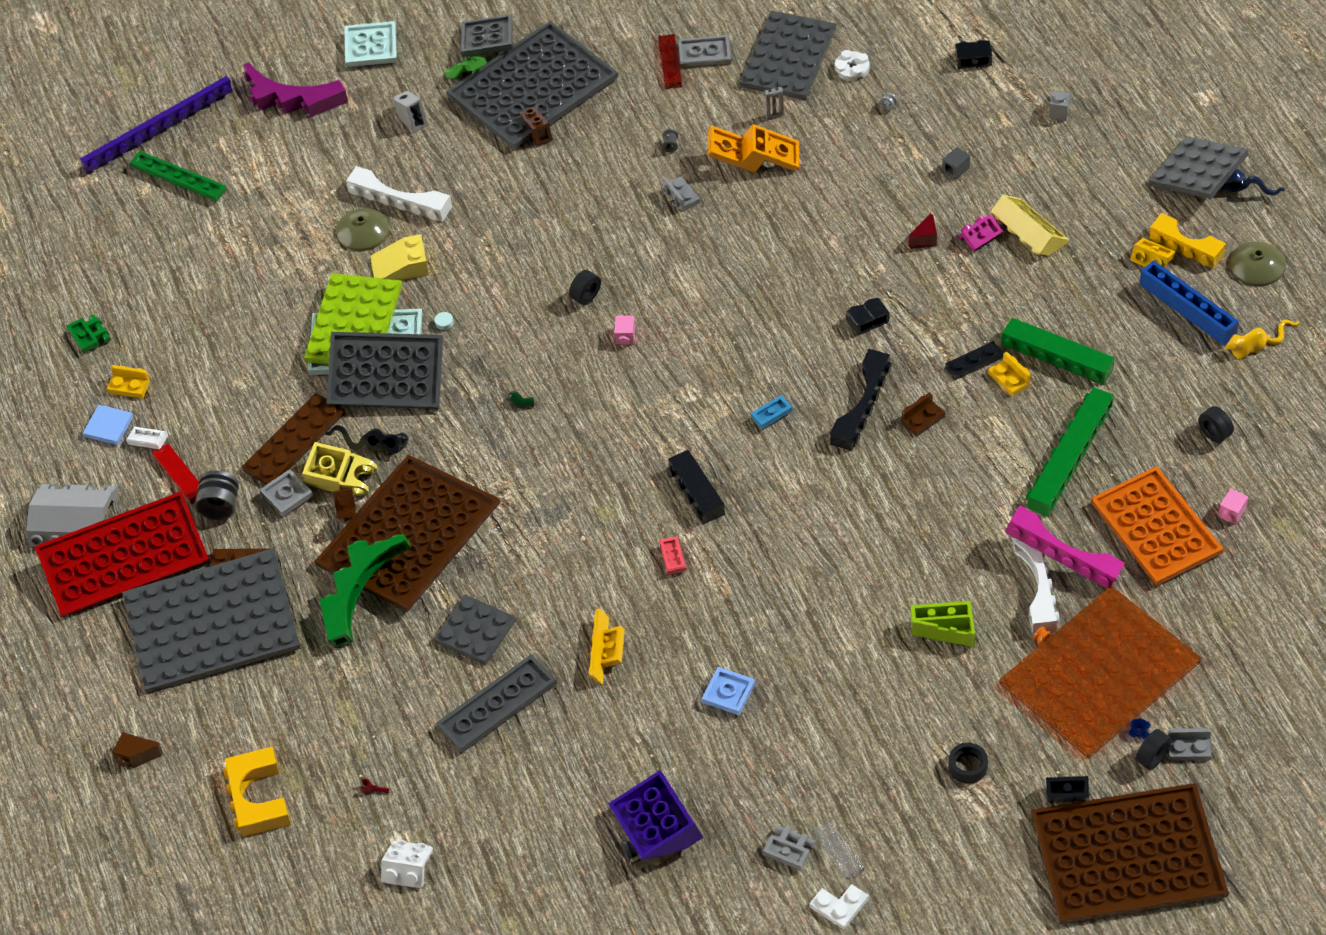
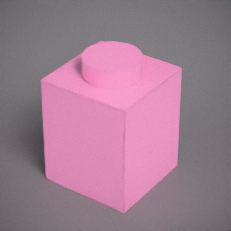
(624, 330)
(1233, 506)

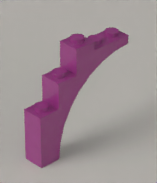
(289, 98)

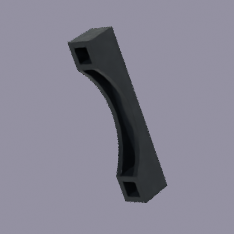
(848, 427)

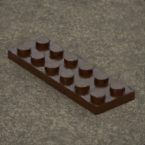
(293, 439)

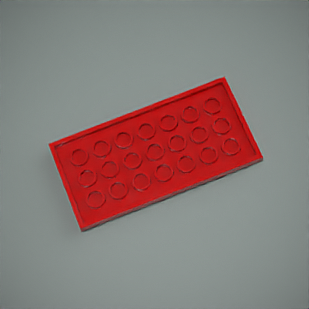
(121, 554)

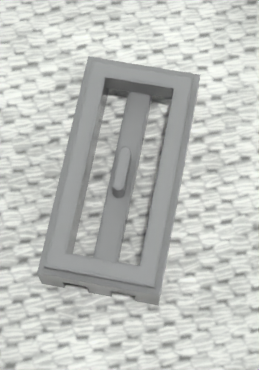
(773, 94)

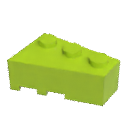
(944, 622)

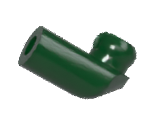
(520, 402)

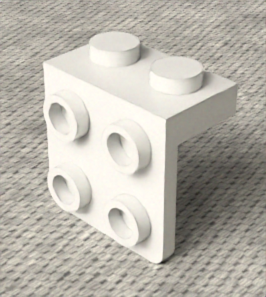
(405, 863)

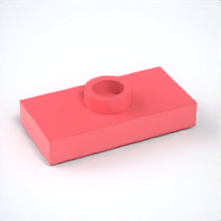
(672, 555)

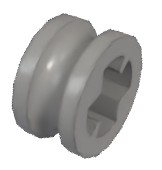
(888, 101)

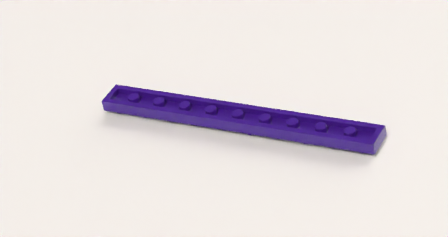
(156, 125)

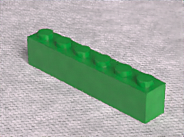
(1057, 351)

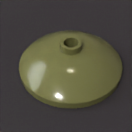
(362, 229)
(1257, 264)

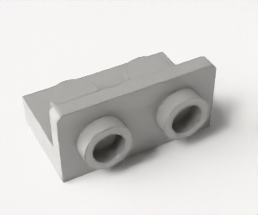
(680, 193)
(1190, 744)

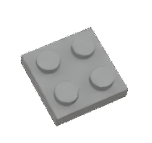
(286, 493)

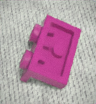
(981, 232)

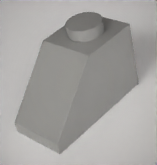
(1060, 105)

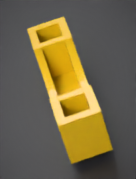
(1205, 251)

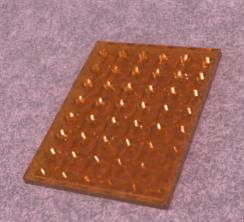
(1100, 671)

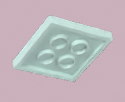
(370, 44)

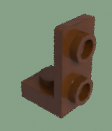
(538, 125)
(344, 504)

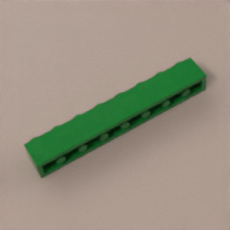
(1070, 451)

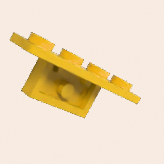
(606, 646)

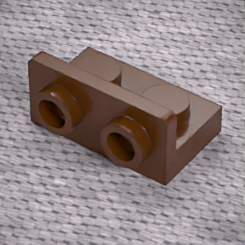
(922, 415)

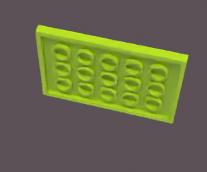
(352, 306)

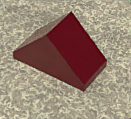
(924, 234)

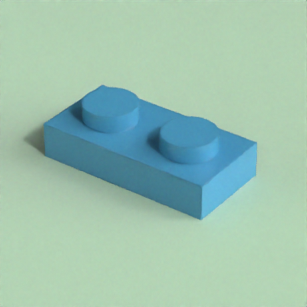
(771, 412)

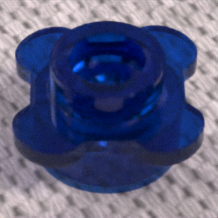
(1142, 724)

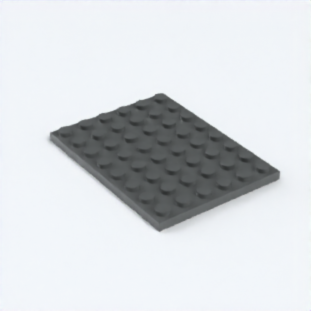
(540, 72)
(210, 620)

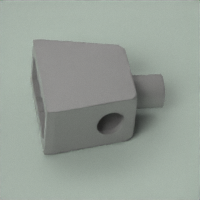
(408, 106)

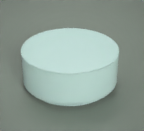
(444, 321)

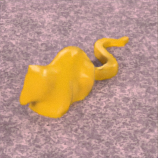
(1256, 340)

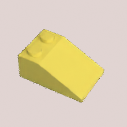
(401, 260)

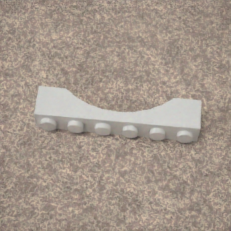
(428, 204)
(1042, 608)

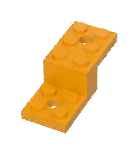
(753, 148)

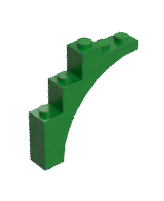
(349, 581)

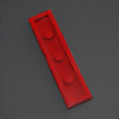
(177, 471)

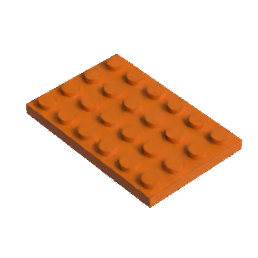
(1156, 526)

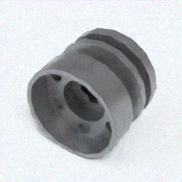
(217, 495)

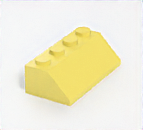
(1028, 225)

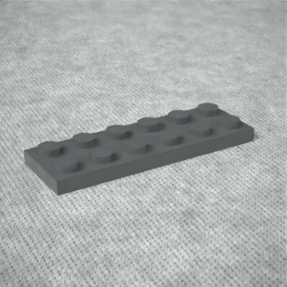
(496, 703)

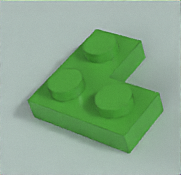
(471, 64)

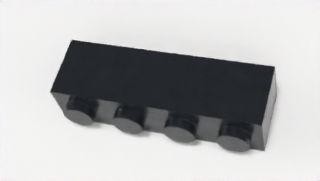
(695, 486)

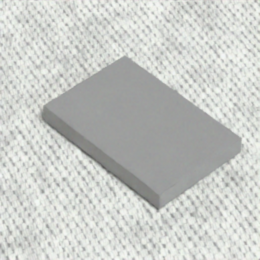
(704, 51)

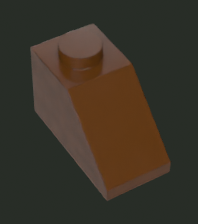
(135, 751)

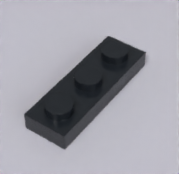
(974, 360)

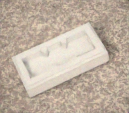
(146, 437)

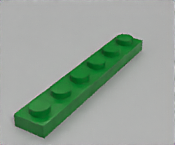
(178, 176)

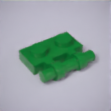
(83, 335)

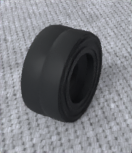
(584, 287)
(1216, 424)

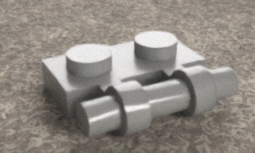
(787, 852)

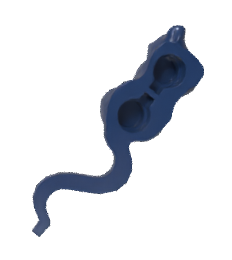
(1238, 182)

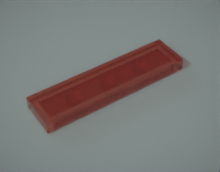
(669, 61)

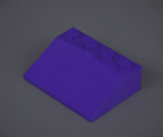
(655, 818)

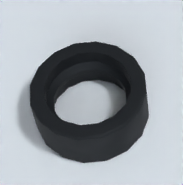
(1153, 749)
(968, 776)

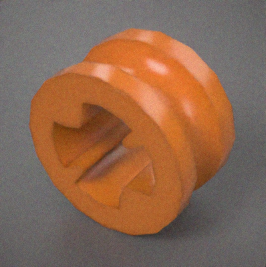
(1041, 635)

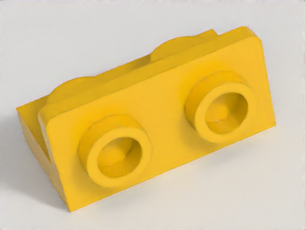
(1147, 251)
(1010, 374)
(128, 382)

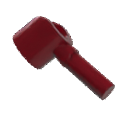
(370, 788)

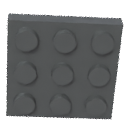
(487, 35)
(475, 629)

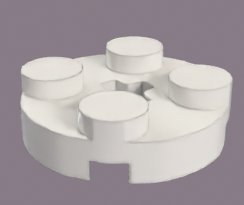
(848, 58)

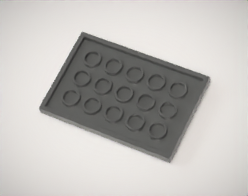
(788, 54)
(385, 370)

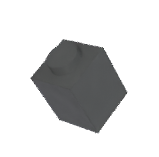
(956, 163)

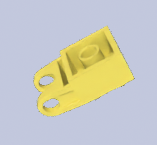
(336, 469)

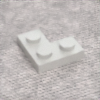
(840, 910)

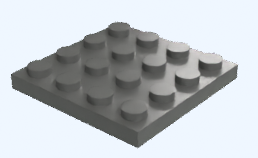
(1198, 167)

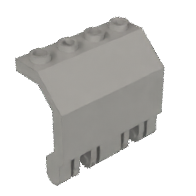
(65, 510)

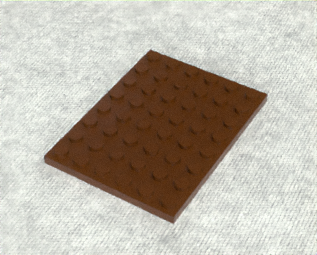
(434, 515)
(1128, 853)

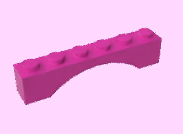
(1098, 567)

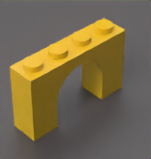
(254, 817)

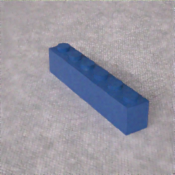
(1188, 302)

